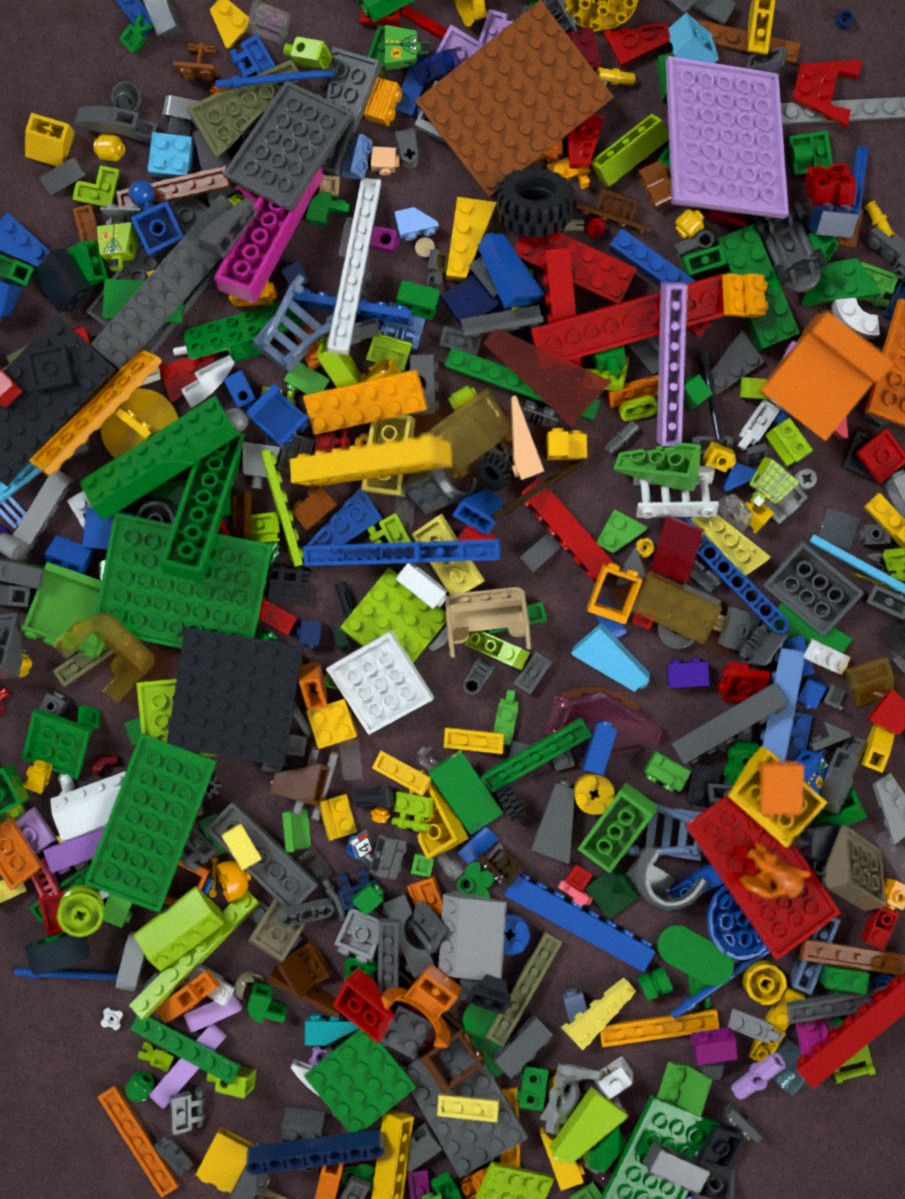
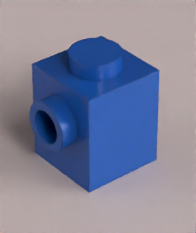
(812, 693)

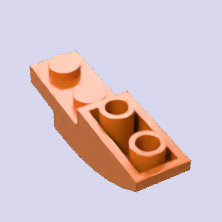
(187, 996)

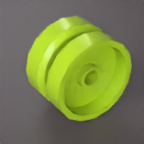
(91, 911)

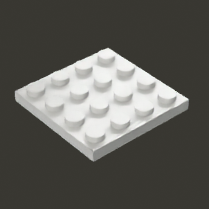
(380, 682)

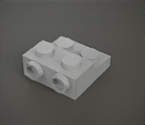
(359, 936)

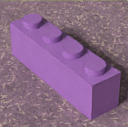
(73, 852)

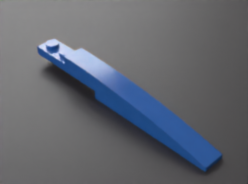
(402, 552)

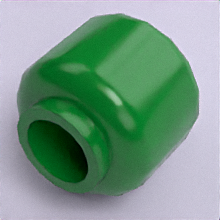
(140, 1086)

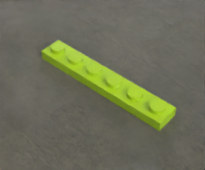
(280, 499)

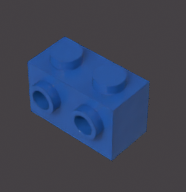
(69, 555)

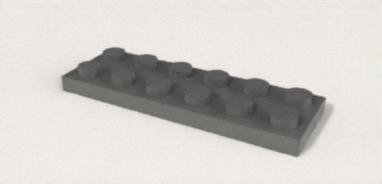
(276, 869)

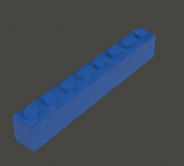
(581, 922)

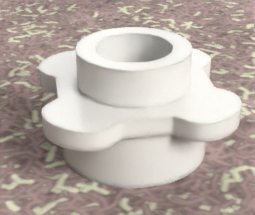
(108, 1013)

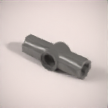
(363, 330)

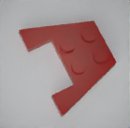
(816, 87)

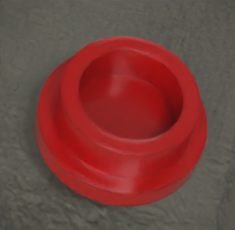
(595, 227)

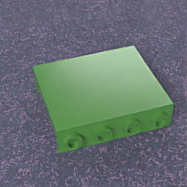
(59, 604)

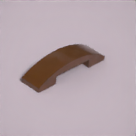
(577, 692)

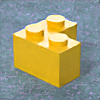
(566, 446)

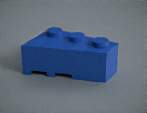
(19, 243)

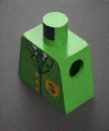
(402, 48)

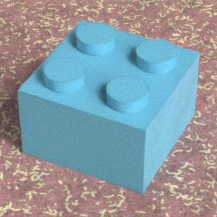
(692, 40)
(170, 156)

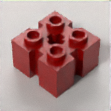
(830, 185)

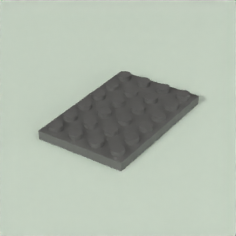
(288, 145)
(466, 1140)

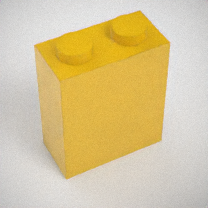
(224, 1160)

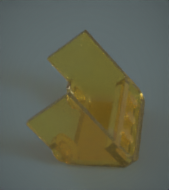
(131, 657)

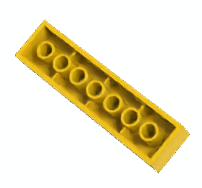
(371, 461)

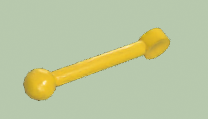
(213, 892)

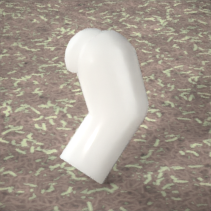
(66, 783)

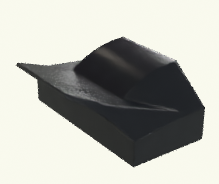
(490, 994)

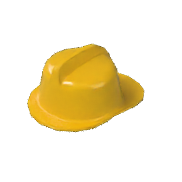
(471, 10)

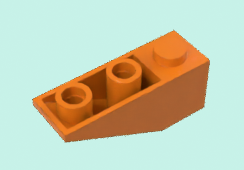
(329, 1181)

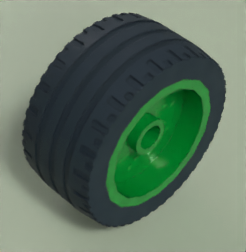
(56, 952)

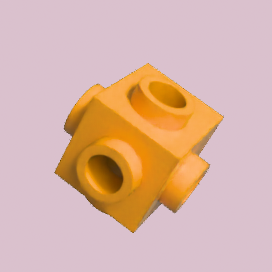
(894, 894)

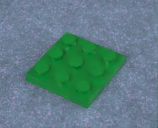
(57, 743)

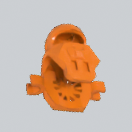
(788, 879)

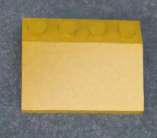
(747, 795)

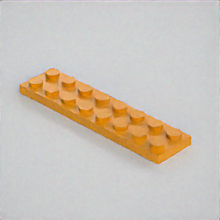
(95, 411)

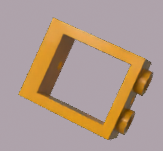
(609, 612)

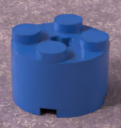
(518, 941)

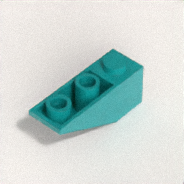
(325, 1030)

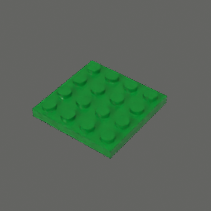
(359, 1081)

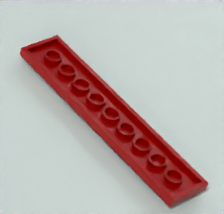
(626, 321)

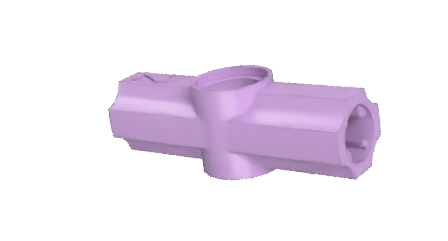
(758, 1076)

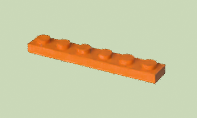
(138, 1141)

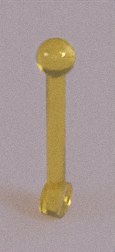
(855, 574)

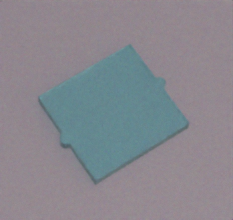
(838, 528)

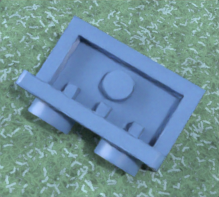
(357, 158)

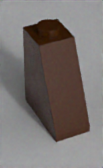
(301, 784)

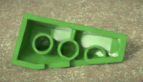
(669, 466)

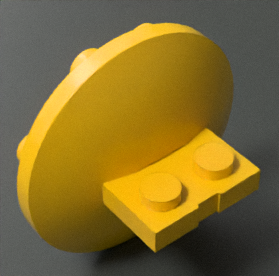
(600, 13)
(136, 421)

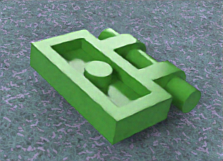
(885, 282)

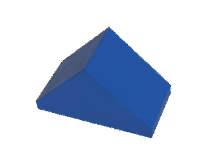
(737, 476)

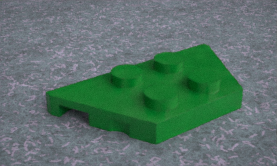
(841, 281)

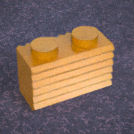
(383, 102)

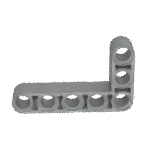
(36, 518)

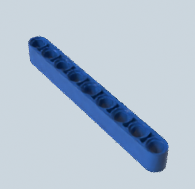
(744, 588)

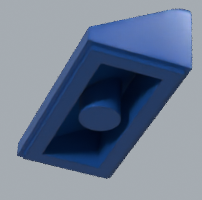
(477, 845)

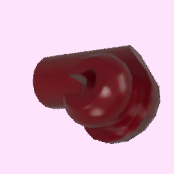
(104, 760)

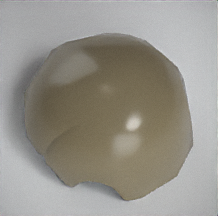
(243, 990)

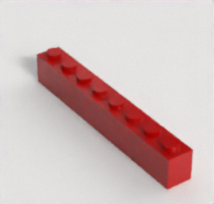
(853, 1033)

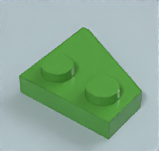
(619, 531)

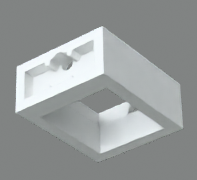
(422, 585)

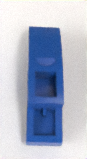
(684, 885)

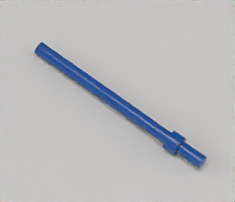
(236, 82)
(68, 974)
(689, 1003)

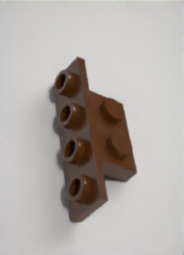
(617, 208)

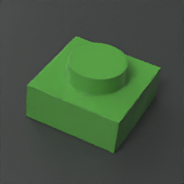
(422, 865)

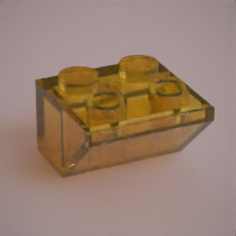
(869, 680)

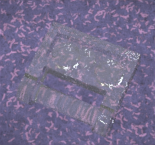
(270, 18)

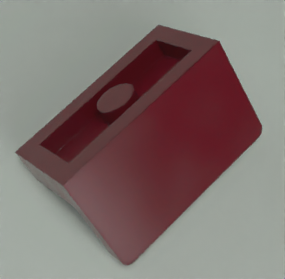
(727, 219)

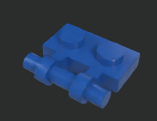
(256, 53)

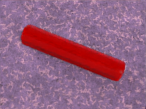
(423, 22)

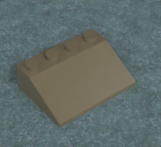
(856, 871)

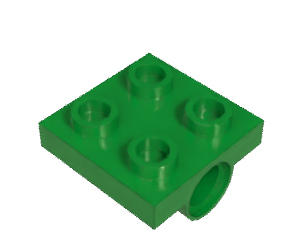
(809, 151)

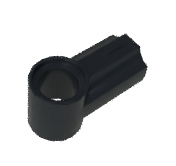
(376, 797)

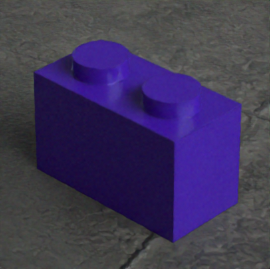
(687, 674)

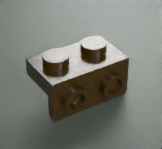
(503, 865)

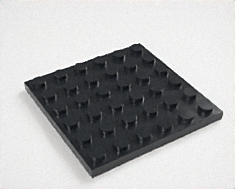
(235, 696)

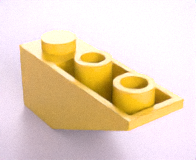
(878, 749)

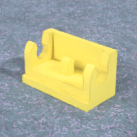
(241, 846)

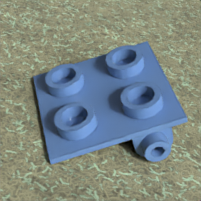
(403, 332)

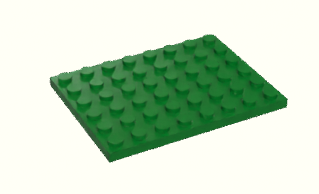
(162, 605)

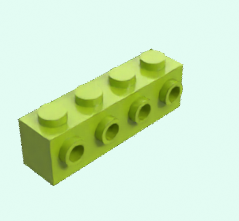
(630, 150)

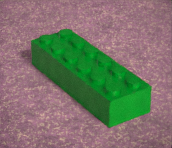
(747, 255)

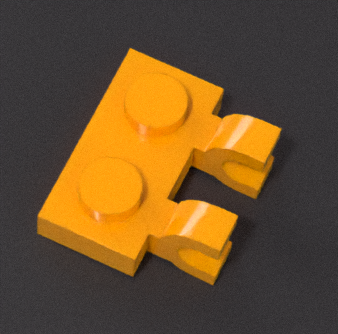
(562, 167)

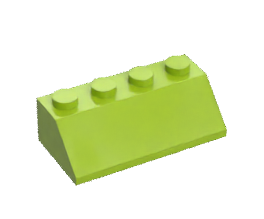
(179, 928)

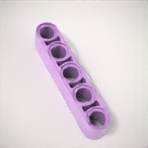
(184, 1070)

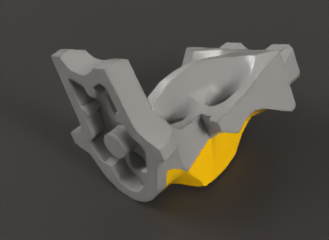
(562, 1104)

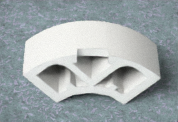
(855, 318)

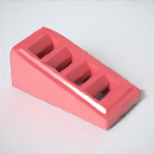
(38, 881)

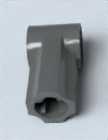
(693, 244)

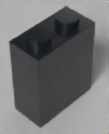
(62, 280)

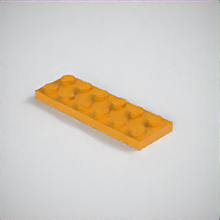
(365, 402)

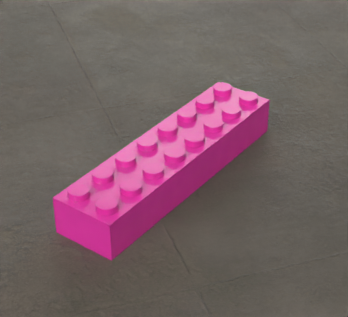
(261, 246)

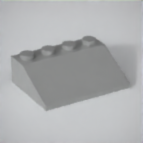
(473, 936)

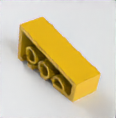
(469, 228)

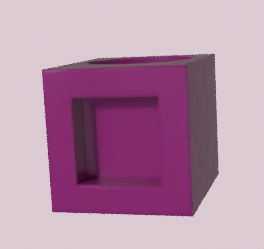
(378, 233)

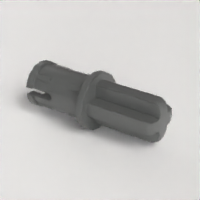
(621, 438)

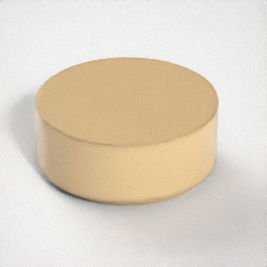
(423, 247)

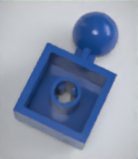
(146, 222)

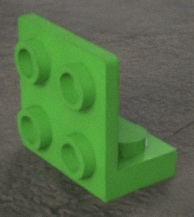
(685, 1087)

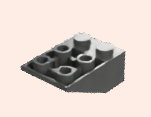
(301, 1125)

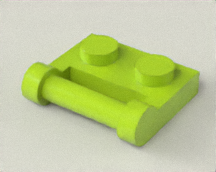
(862, 1055)

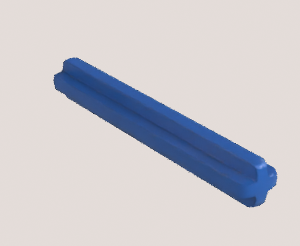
(859, 176)

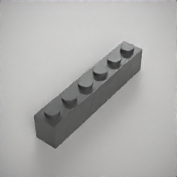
(730, 723)

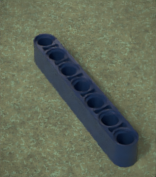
(315, 1152)

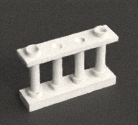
(678, 509)

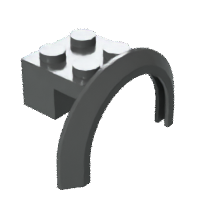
(434, 490)
(885, 600)
(656, 882)

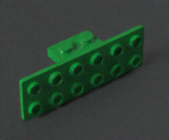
(233, 333)

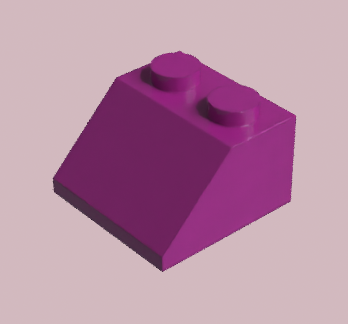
(713, 1045)

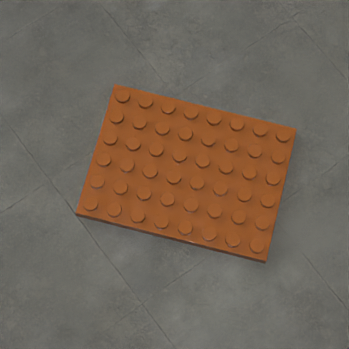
(514, 98)

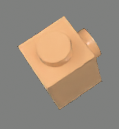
(384, 160)

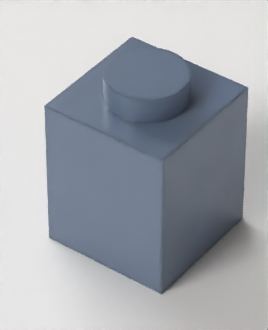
(574, 1003)

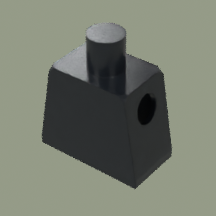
(817, 840)

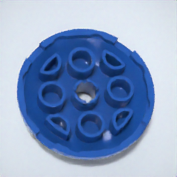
(728, 934)

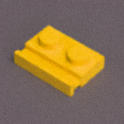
(337, 817)

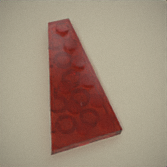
(555, 380)

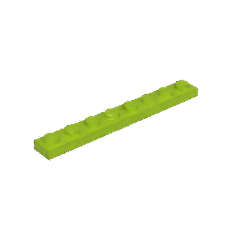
(186, 964)

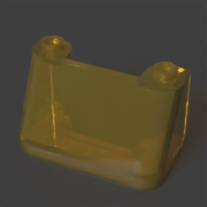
(474, 431)

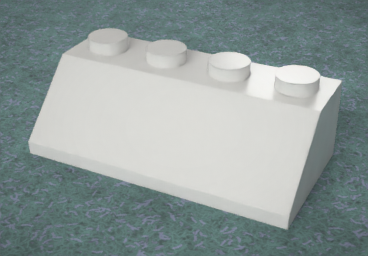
(86, 807)

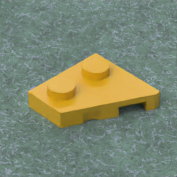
(229, 21)

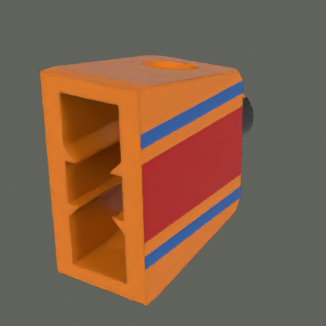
(310, 677)

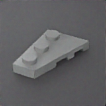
(892, 801)

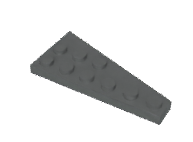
(350, 89)

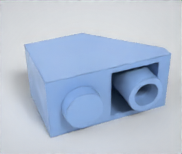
(413, 223)

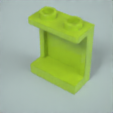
(788, 442)

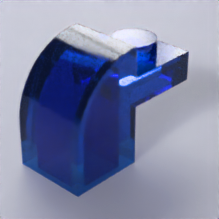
(436, 66)

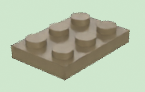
(272, 937)

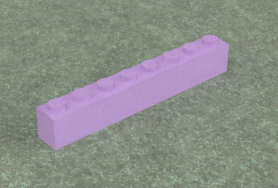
(671, 363)

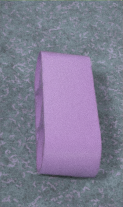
(211, 1012)

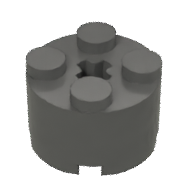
(159, 507)

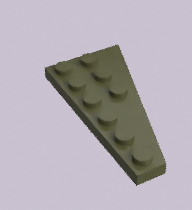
(233, 111)

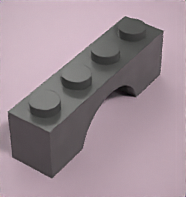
(416, 956)

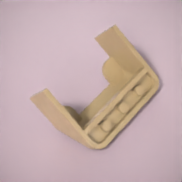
(486, 611)

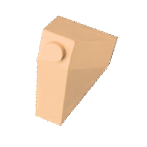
(524, 452)

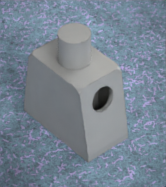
(253, 462)

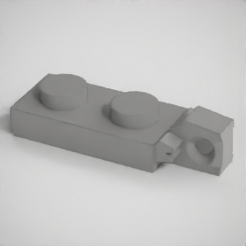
(753, 1026)

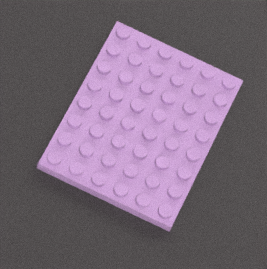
(726, 138)

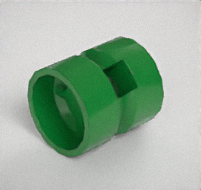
(655, 983)

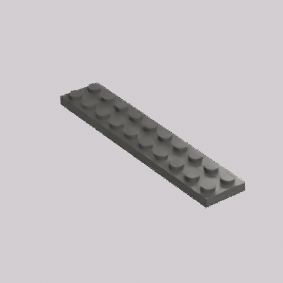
(160, 293)

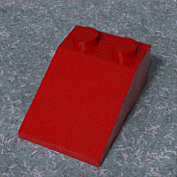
(363, 1005)

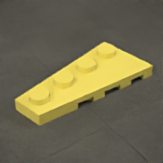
(732, 543)
(591, 1022)

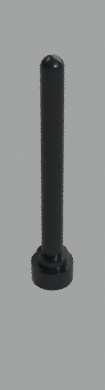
(704, 360)

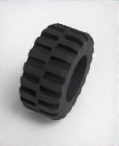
(534, 202)

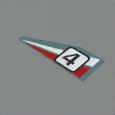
(362, 847)

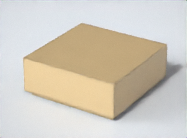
(330, 184)

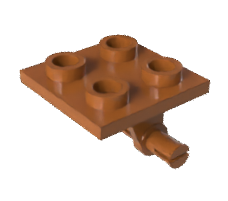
(198, 70)

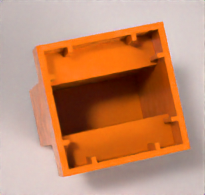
(824, 375)

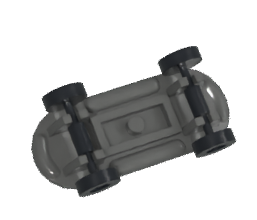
(790, 250)

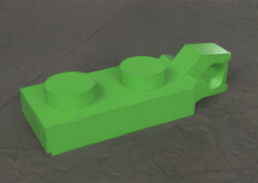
(506, 716)

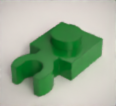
(133, 35)

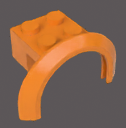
(432, 996)

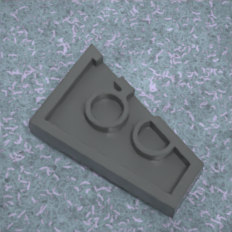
(735, 363)

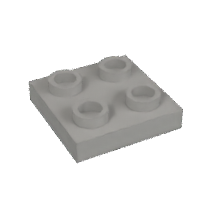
(786, 505)

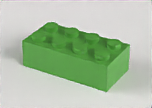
(618, 827)

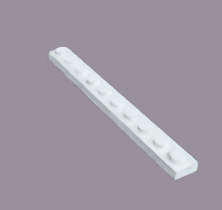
(354, 266)

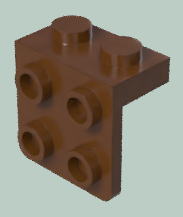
(304, 968)

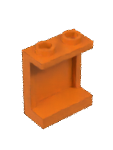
(780, 788)

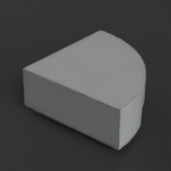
(439, 639)

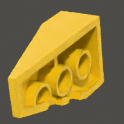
(444, 826)

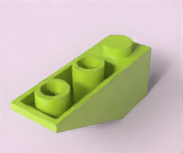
(497, 649)

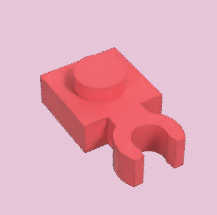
(578, 896)

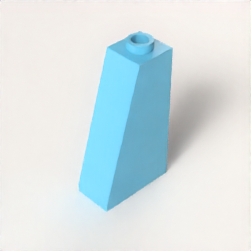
(611, 658)

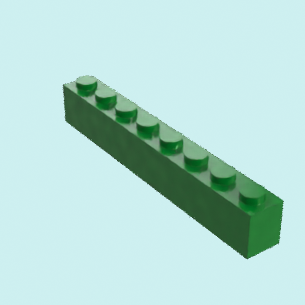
(500, 378)

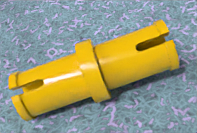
(616, 76)
(878, 218)

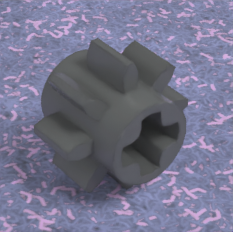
(213, 781)

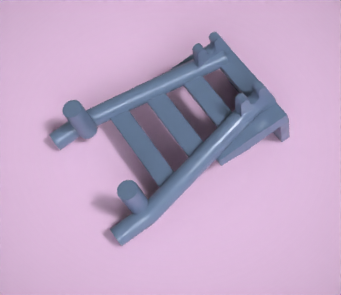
(270, 330)
(681, 850)

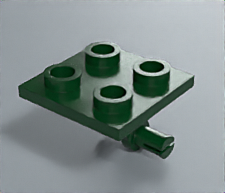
(612, 892)

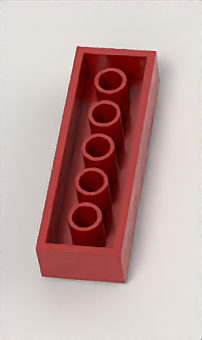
(591, 269)

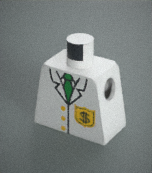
(615, 1078)

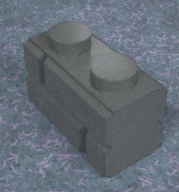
(388, 856)

